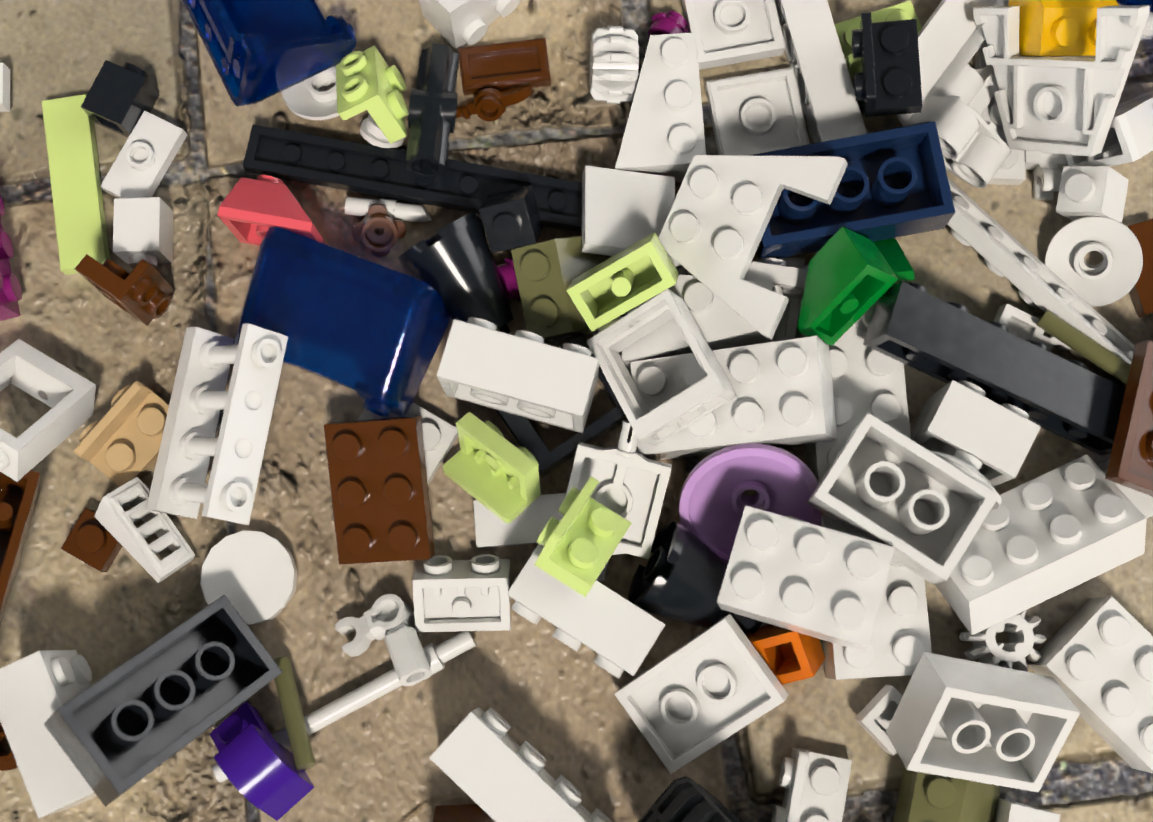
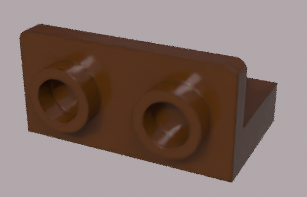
(140, 293)

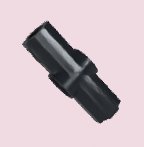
(432, 111)

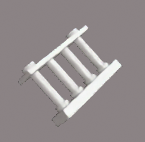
(193, 419)

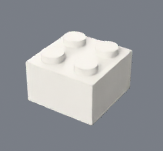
(968, 421)

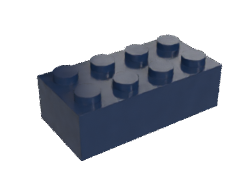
(888, 191)

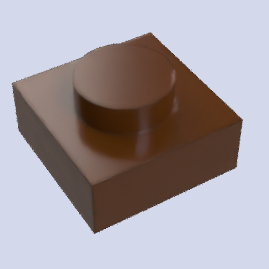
(92, 542)

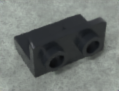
(889, 67)

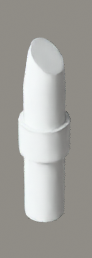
(395, 209)

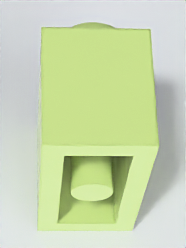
(623, 282)

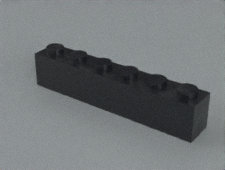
(958, 346)

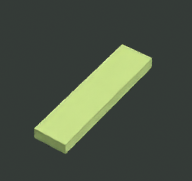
(75, 182)

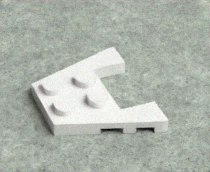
(1060, 101)
(723, 218)

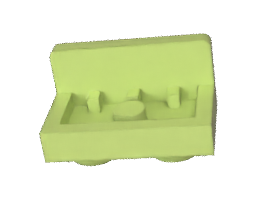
(371, 85)
(493, 469)

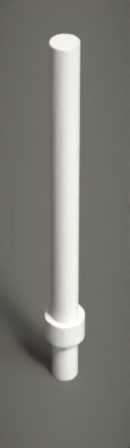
(371, 691)

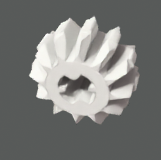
(613, 64)
(1010, 654)

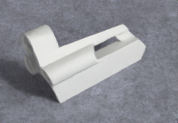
(957, 93)

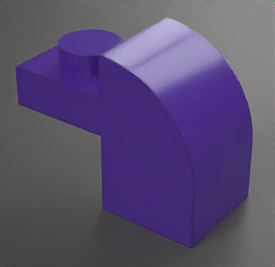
(258, 763)

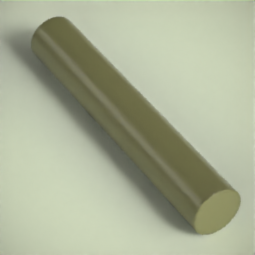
(1085, 346)
(293, 716)

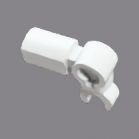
(392, 621)

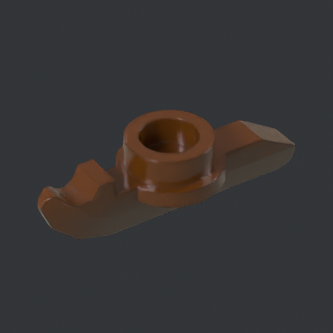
(491, 103)

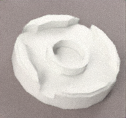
(252, 573)

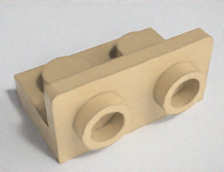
(128, 435)

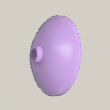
(715, 499)

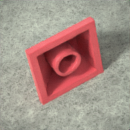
(260, 204)

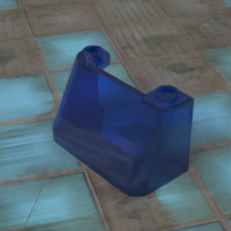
(269, 43)
(346, 318)

